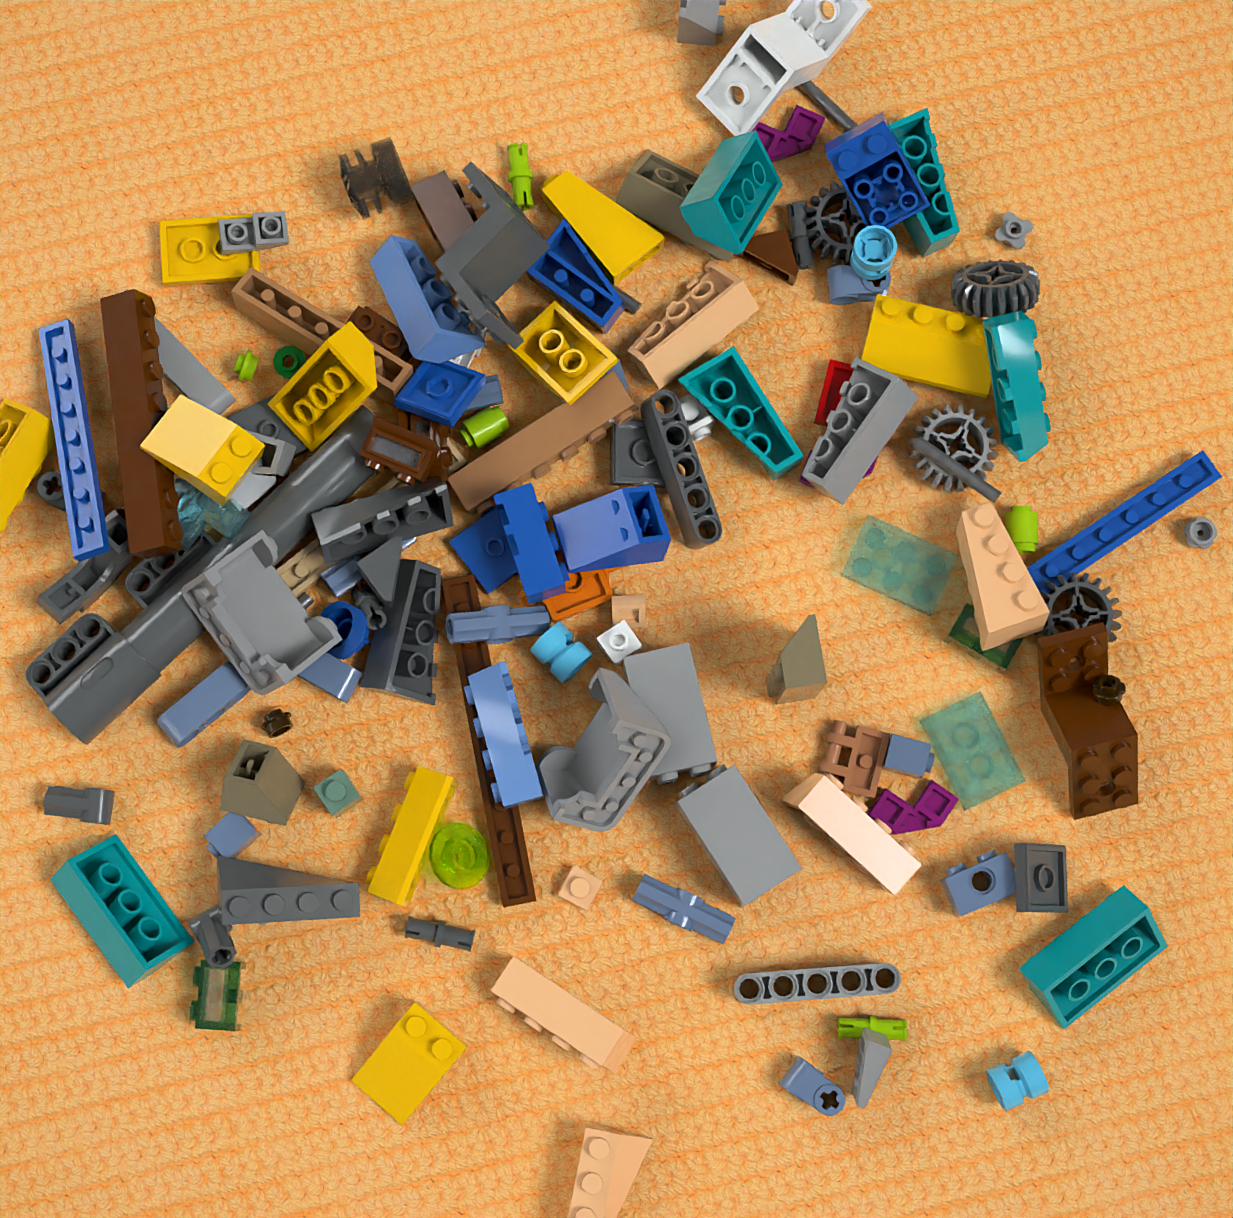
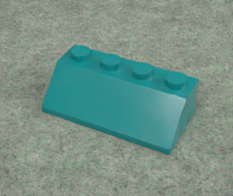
(732, 193)
(121, 910)
(1094, 956)

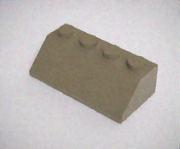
(655, 192)
(799, 668)

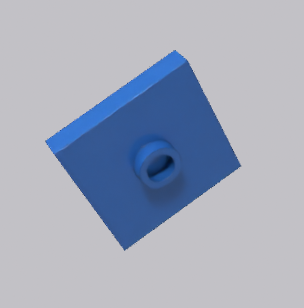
(440, 391)
(486, 551)

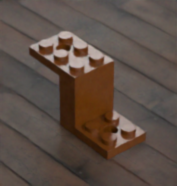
(1093, 737)

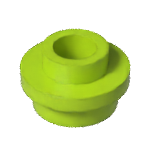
(246, 366)

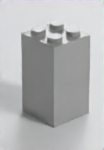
(671, 690)
(736, 834)

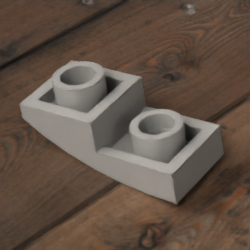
(252, 234)

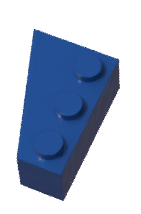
(576, 280)
(531, 543)

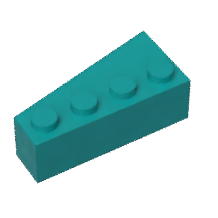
(937, 224)

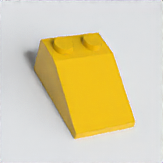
(562, 353)
(203, 448)
(409, 1062)

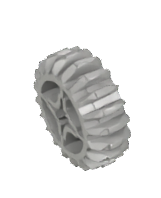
(944, 441)

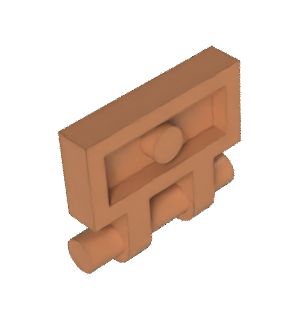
(864, 762)

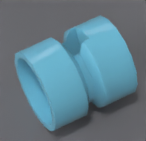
(873, 252)
(561, 652)
(1017, 1080)

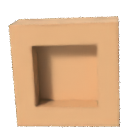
(629, 608)
(580, 888)

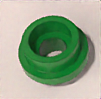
(280, 356)

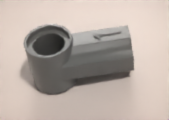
(88, 805)
(213, 938)

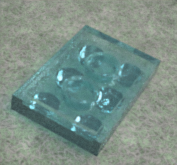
(899, 565)
(972, 750)

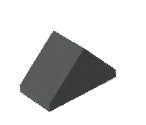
(381, 570)

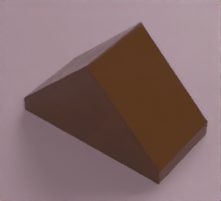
(773, 254)

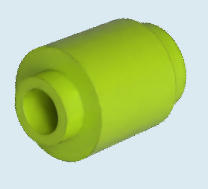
(483, 427)
(1022, 528)

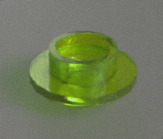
(470, 853)

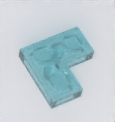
(198, 510)

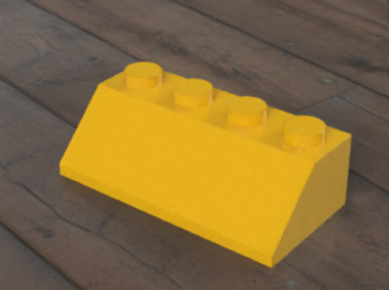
(928, 345)
(328, 386)
(24, 444)
(409, 844)

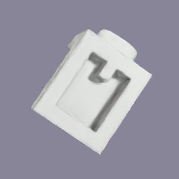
(696, 417)
(619, 642)

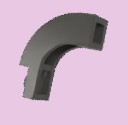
(89, 577)

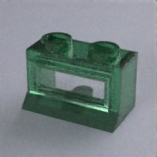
(967, 635)
(217, 996)

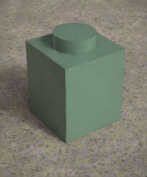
(338, 793)

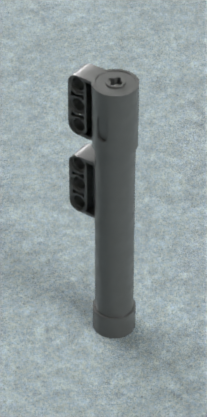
(122, 665)

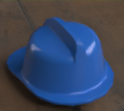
(351, 627)

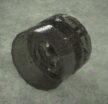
(375, 178)

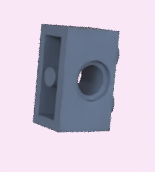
(965, 897)

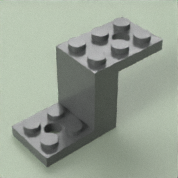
(491, 257)

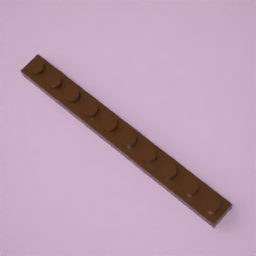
(503, 824)

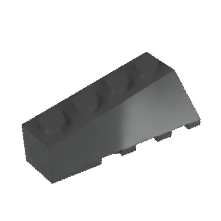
(378, 518)
(403, 648)
(274, 894)

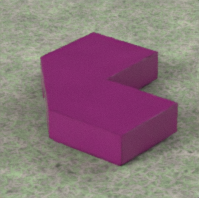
(797, 137)
(927, 812)

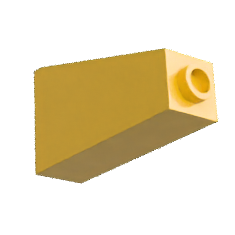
(608, 231)

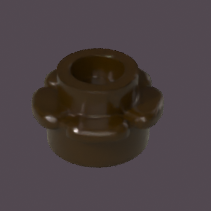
(1108, 690)
(277, 723)

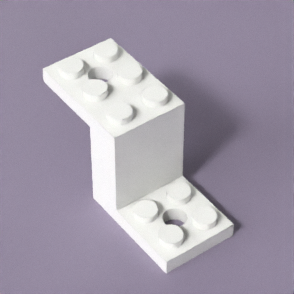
(777, 57)

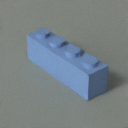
(422, 303)
(504, 736)

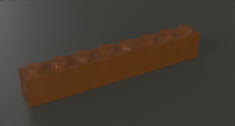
(137, 409)

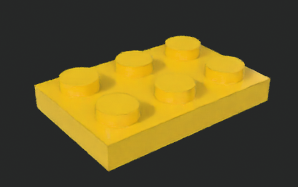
(194, 254)

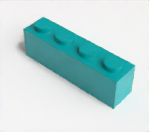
(1016, 383)
(738, 402)

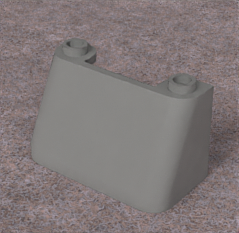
(258, 616)
(610, 761)

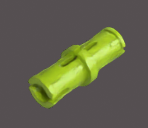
(520, 175)
(854, 1026)

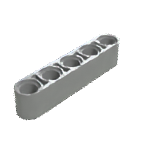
(190, 374)
(832, 977)

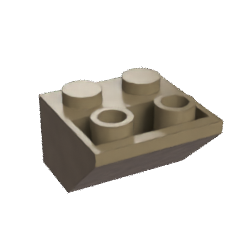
(261, 784)

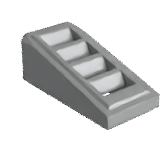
(871, 1060)

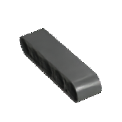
(685, 454)

